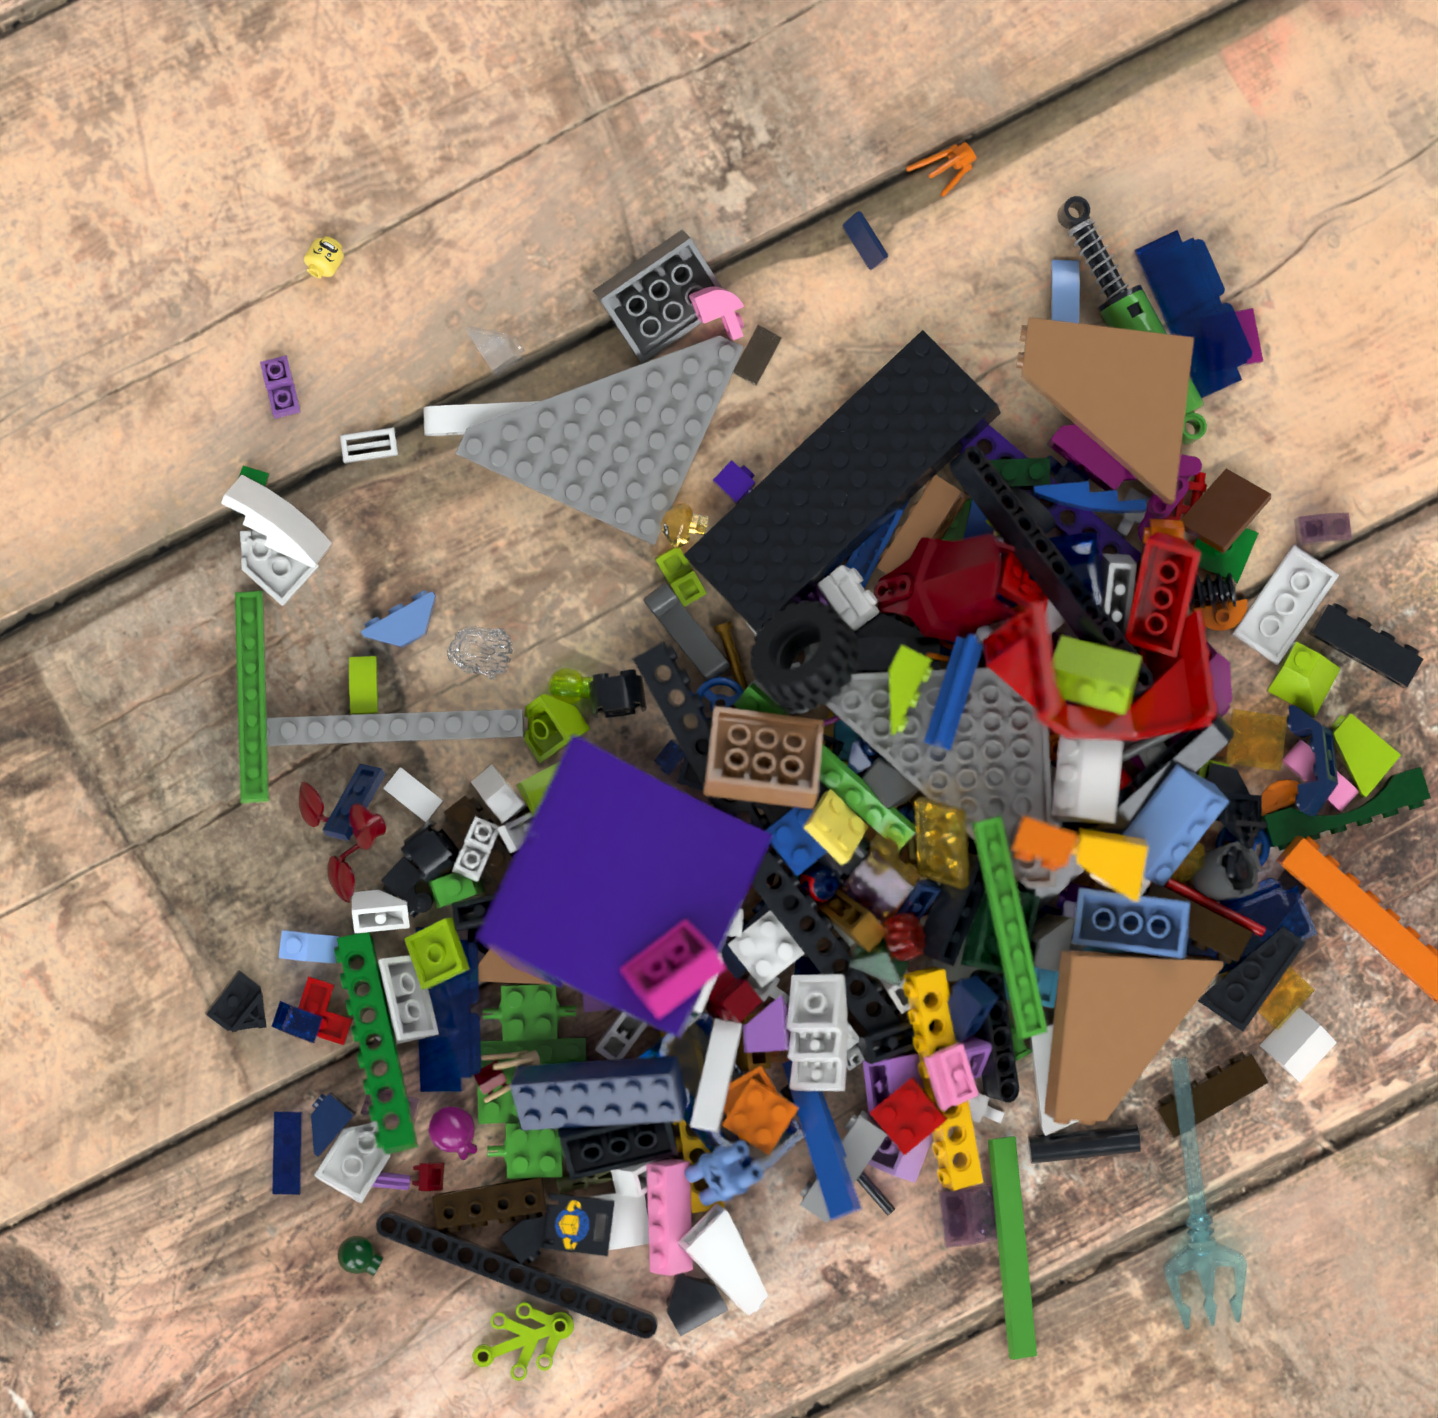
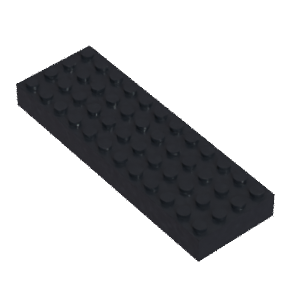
(843, 482)

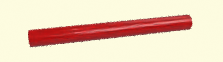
(1215, 907)

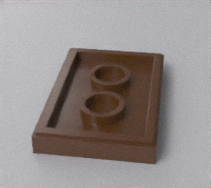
(1225, 510)

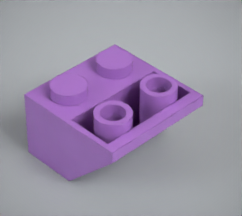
(889, 1075)

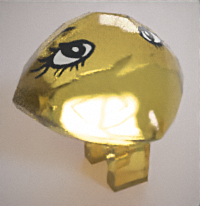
(680, 522)

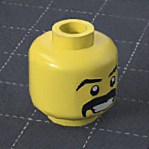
(324, 257)

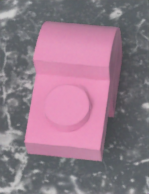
(716, 303)

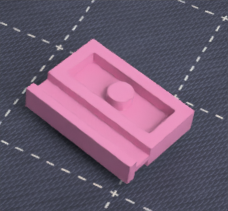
(951, 1076)

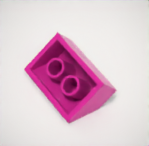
(672, 968)

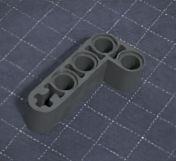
(686, 632)

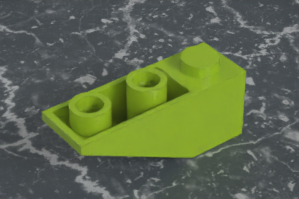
(903, 680)

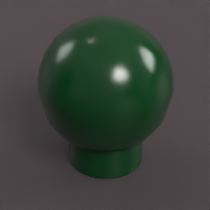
(358, 1256)

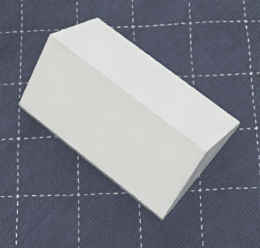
(407, 1002)

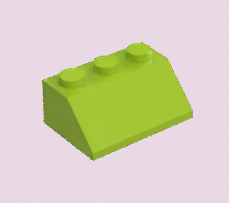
(1095, 674)

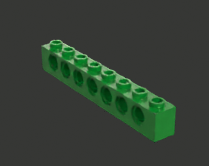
(403, 1136)

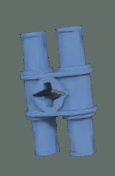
(723, 1173)

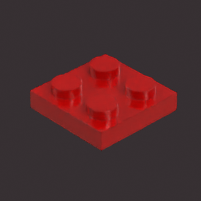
(908, 1116)

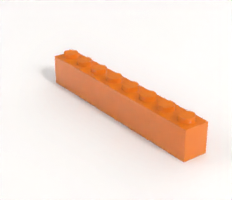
(1363, 913)

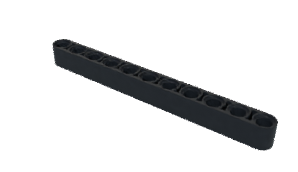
(1040, 556)
(1189, 751)
(531, 1272)

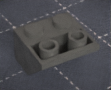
(1049, 938)

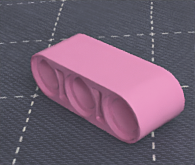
(1301, 761)

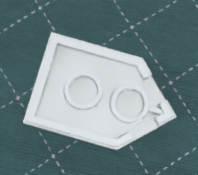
(270, 569)
(353, 1162)

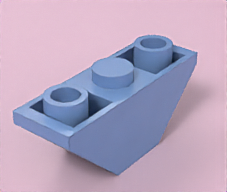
(404, 623)

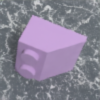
(894, 1162)

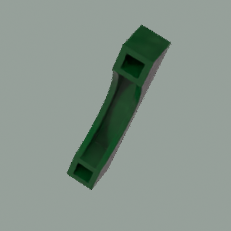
(1400, 790)

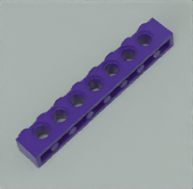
(1084, 519)

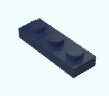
(358, 791)

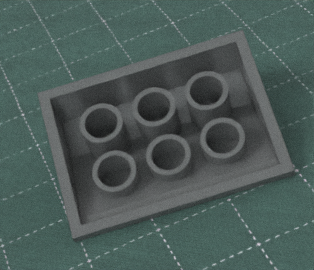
(652, 295)

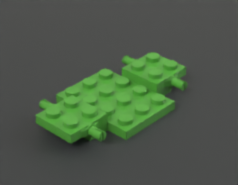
(528, 1023)

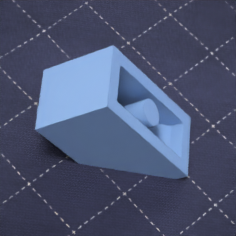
(308, 946)

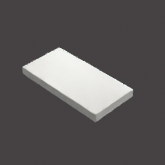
(1285, 604)

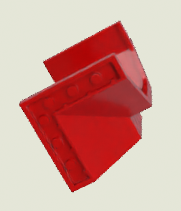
(1175, 703)

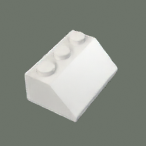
(1087, 780)

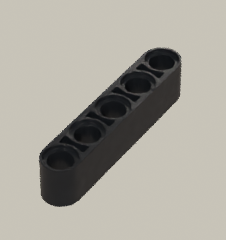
(1000, 1070)

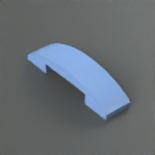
(1065, 290)

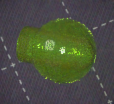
(569, 685)

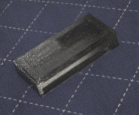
(757, 355)

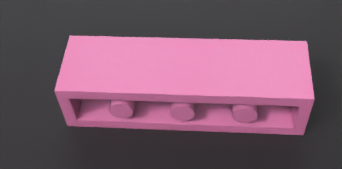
(668, 1216)

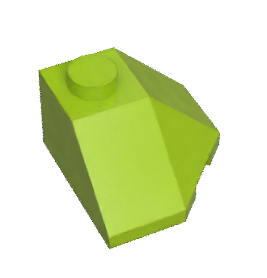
(551, 726)

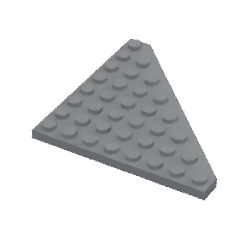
(615, 442)
(994, 763)

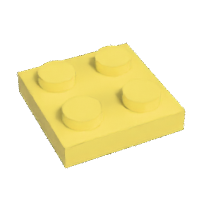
(836, 826)

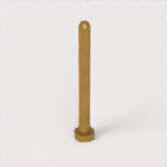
(731, 652)

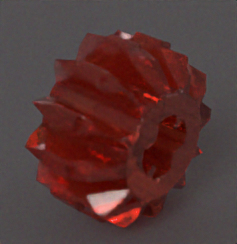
(904, 936)

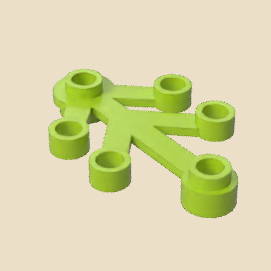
(528, 1338)

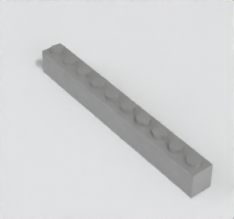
(395, 727)

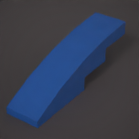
(1079, 497)

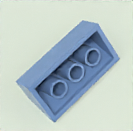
(1175, 821)
(1133, 926)

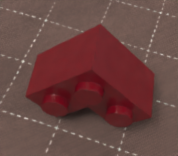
(731, 998)

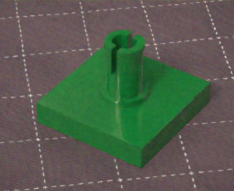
(1232, 560)

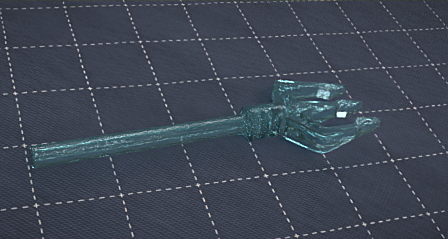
(1202, 1251)

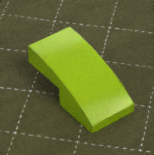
(680, 576)
(363, 685)

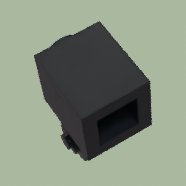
(402, 882)

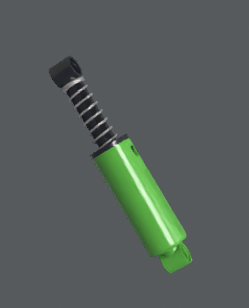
(1123, 306)

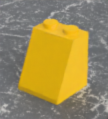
(1112, 858)

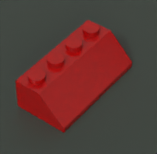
(1163, 594)

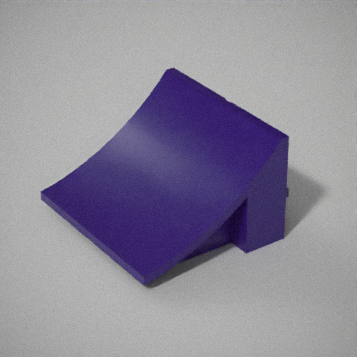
(612, 872)

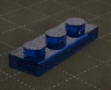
(287, 1152)

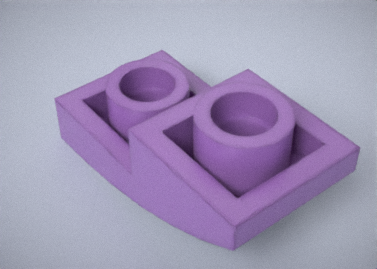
(280, 387)

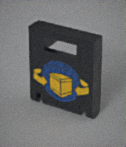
(573, 1224)

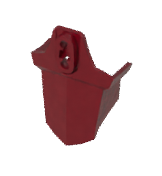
(947, 586)

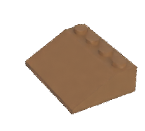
(764, 757)

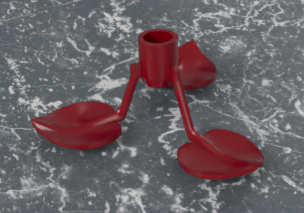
(365, 827)

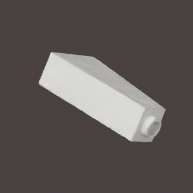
(1041, 1051)
(722, 1255)

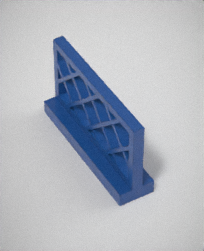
(953, 692)

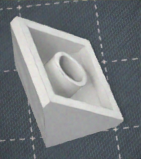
(1298, 1044)

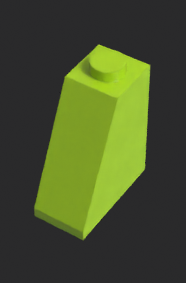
(1362, 752)

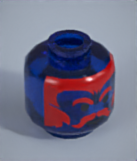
(818, 882)

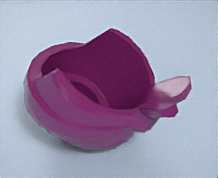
(452, 1131)

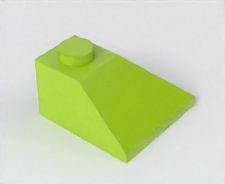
(1304, 678)

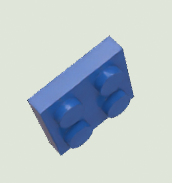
(793, 841)

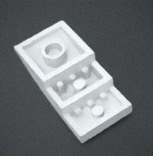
(283, 524)
(817, 1032)

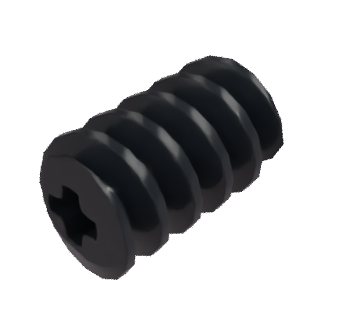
(1213, 591)

